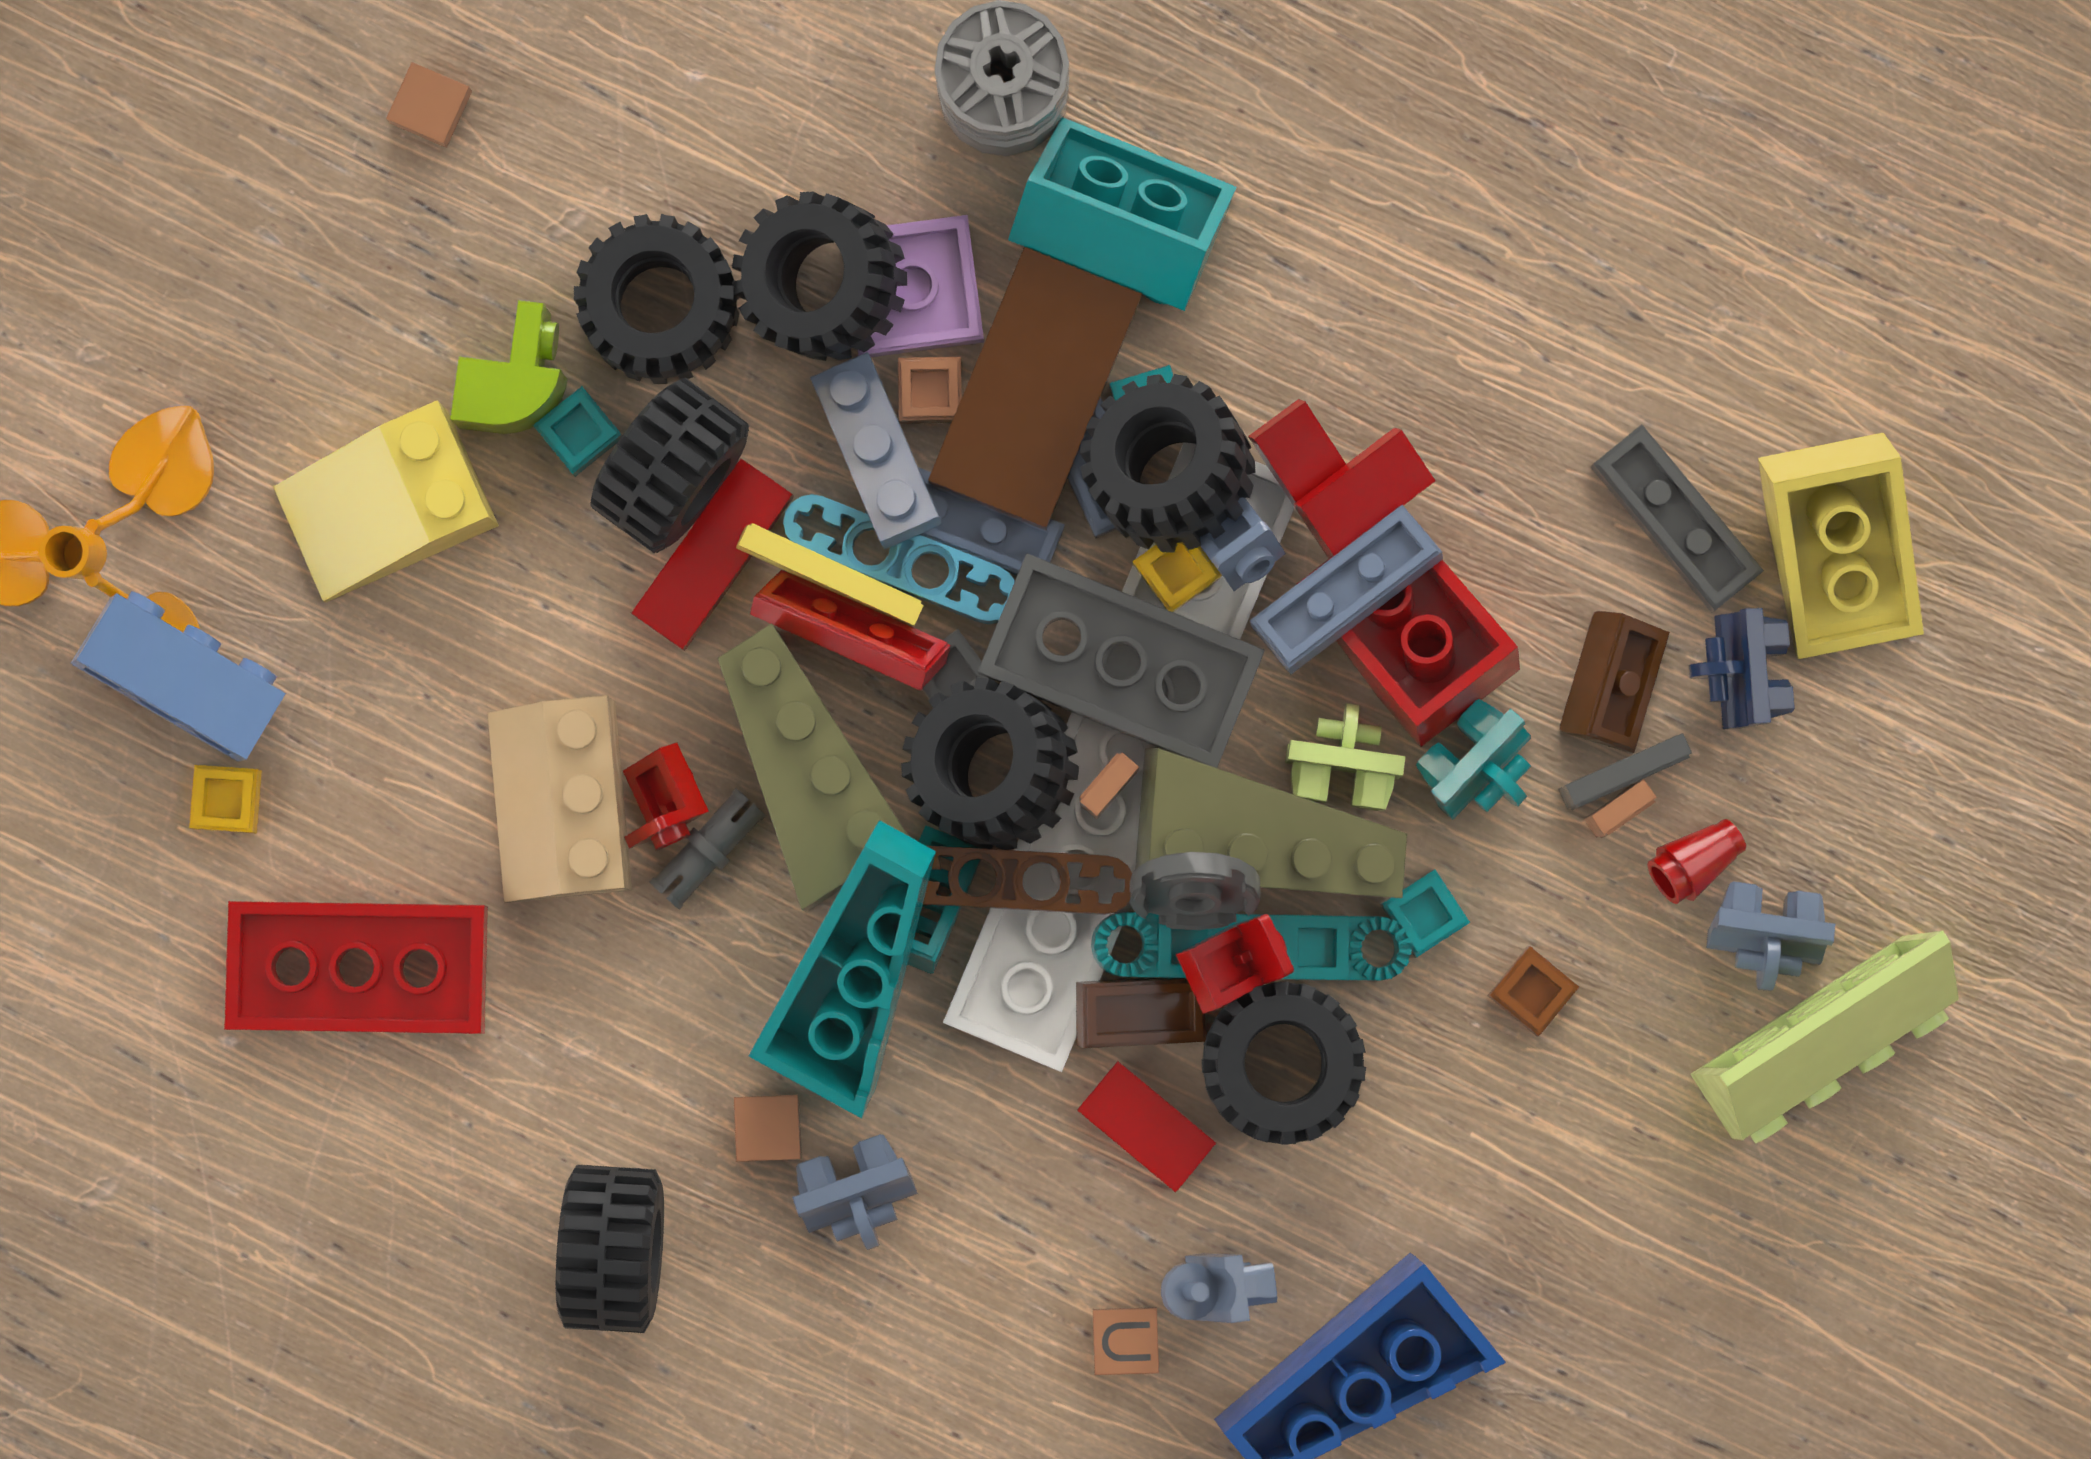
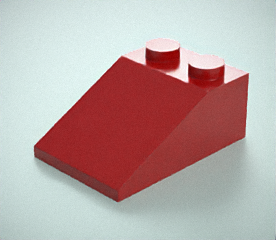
(1431, 652)

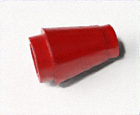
(1694, 861)

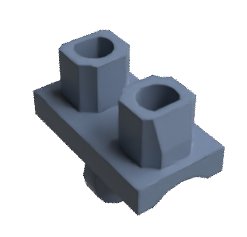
(1770, 941)
(858, 1201)
(1217, 1288)

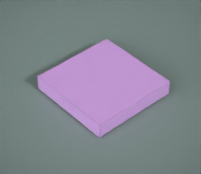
(940, 290)

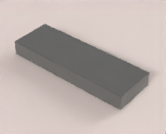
(1677, 518)

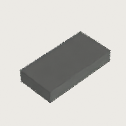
(1625, 772)

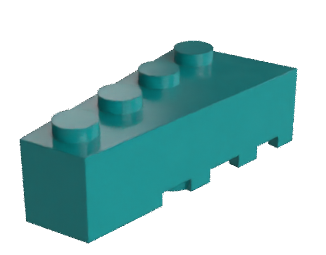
(846, 989)

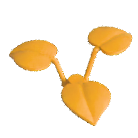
(158, 462)

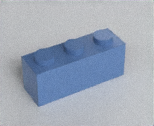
(179, 675)

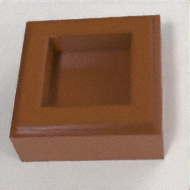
(1533, 991)

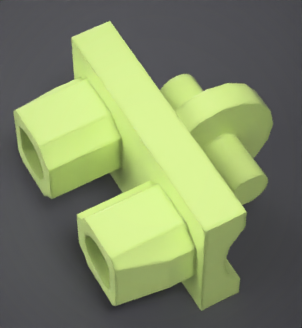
(1372, 770)

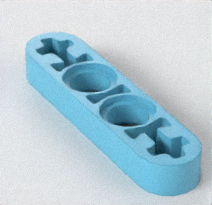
(898, 565)

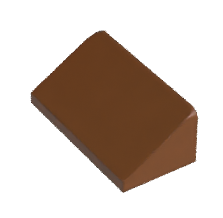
(1614, 680)

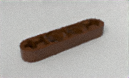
(1009, 889)

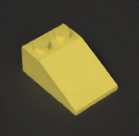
(385, 501)
(1842, 544)

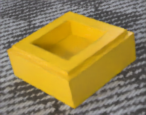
(1176, 575)
(225, 799)

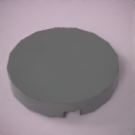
(1195, 890)

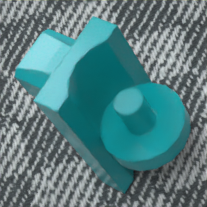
(1497, 741)

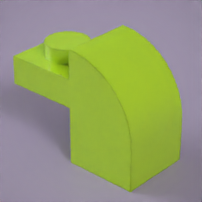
(512, 394)

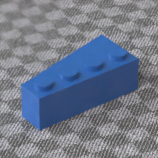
(1361, 1369)

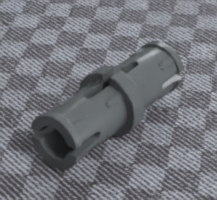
(707, 848)

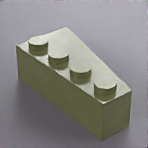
(805, 767)
(1277, 833)

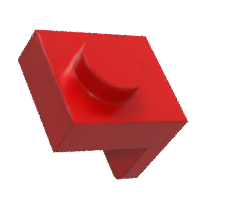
(665, 797)
(1235, 962)

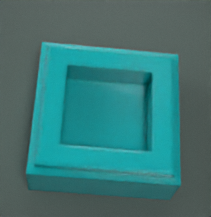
(578, 431)
(1426, 912)

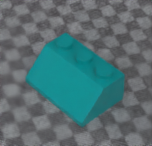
(1121, 213)

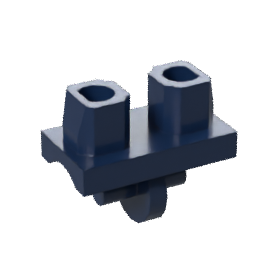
(1739, 668)

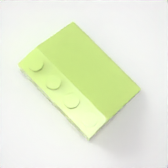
(1831, 1034)

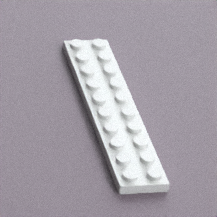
(1027, 961)

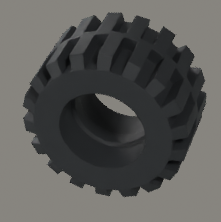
(647, 247)
(772, 267)
(1139, 428)
(669, 465)
(948, 743)
(1340, 1063)
(609, 1248)

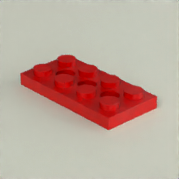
(330, 930)

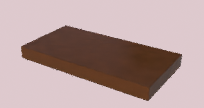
(1034, 388)

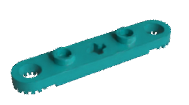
(1315, 944)

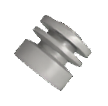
(983, 108)

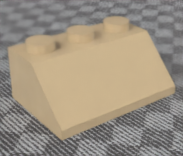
(559, 799)

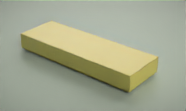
(829, 574)

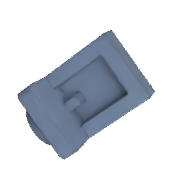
(1245, 549)

